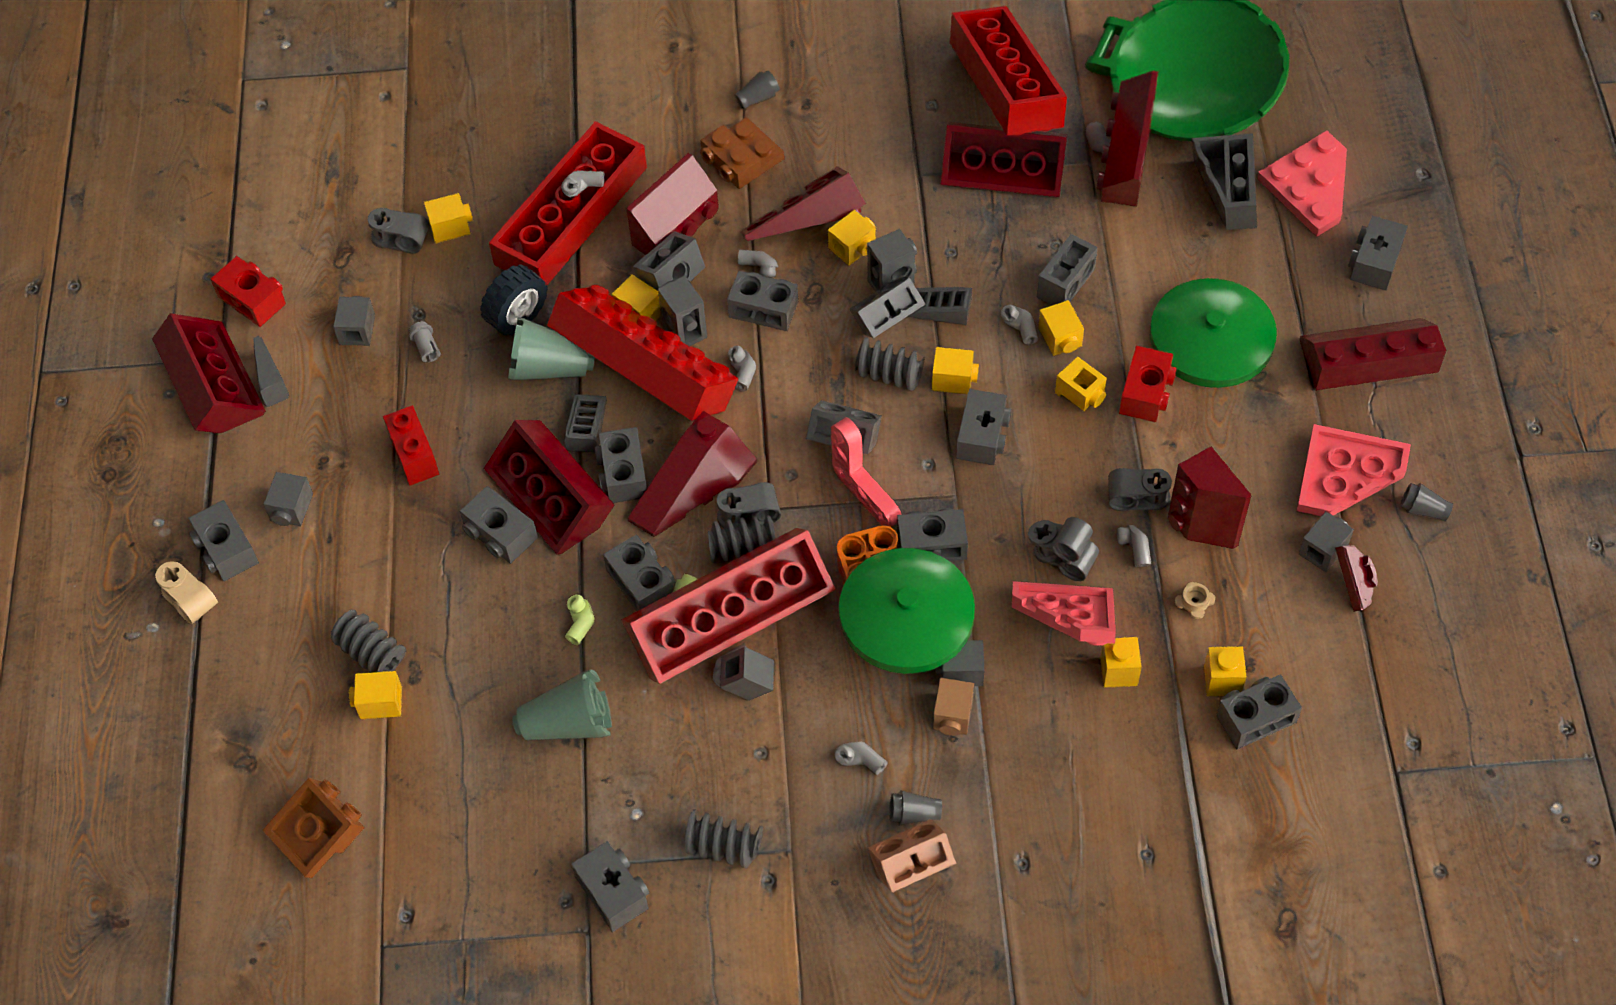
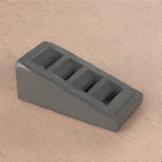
(949, 313)
(269, 379)
(580, 441)

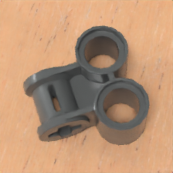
(1065, 546)

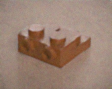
(740, 152)
(314, 826)

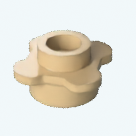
(1195, 591)

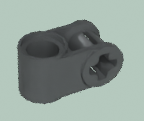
(400, 232)
(1136, 489)
(747, 503)

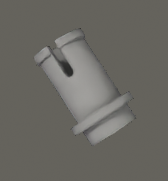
(421, 334)

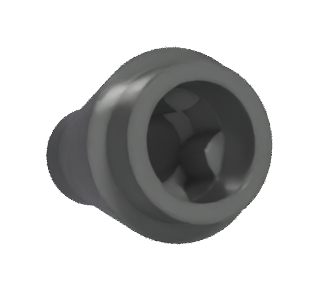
(760, 88)
(1425, 502)
(913, 808)

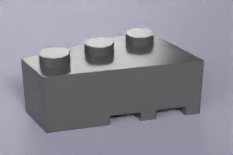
(1229, 176)

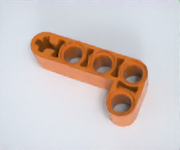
(864, 544)

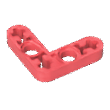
(848, 466)

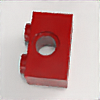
(248, 290)
(1146, 368)
(411, 445)

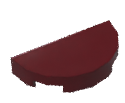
(1358, 575)

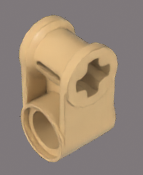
(184, 591)

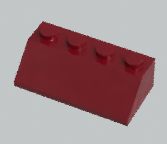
(1129, 139)
(1001, 162)
(1373, 353)
(207, 373)
(548, 485)

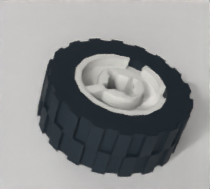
(513, 296)

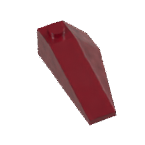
(826, 201)
(698, 468)

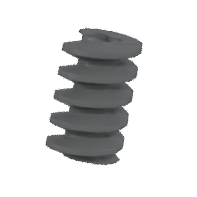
(889, 365)
(739, 538)
(367, 643)
(722, 840)

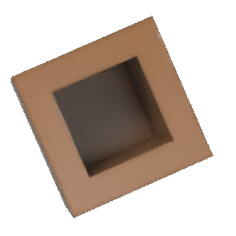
(953, 707)

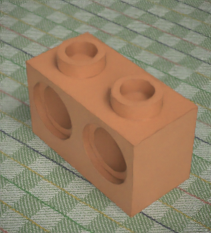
(911, 855)

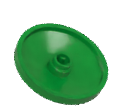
(1214, 331)
(906, 610)

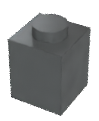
(354, 321)
(288, 499)
(1320, 542)
(966, 665)
(747, 673)

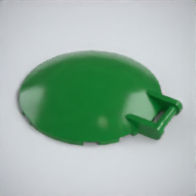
(1214, 62)

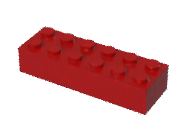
(1008, 70)
(553, 225)
(642, 351)
(728, 605)

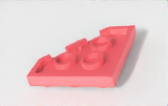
(1310, 182)
(1348, 468)
(1073, 610)

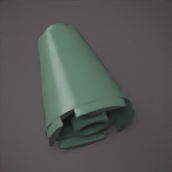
(545, 354)
(566, 711)

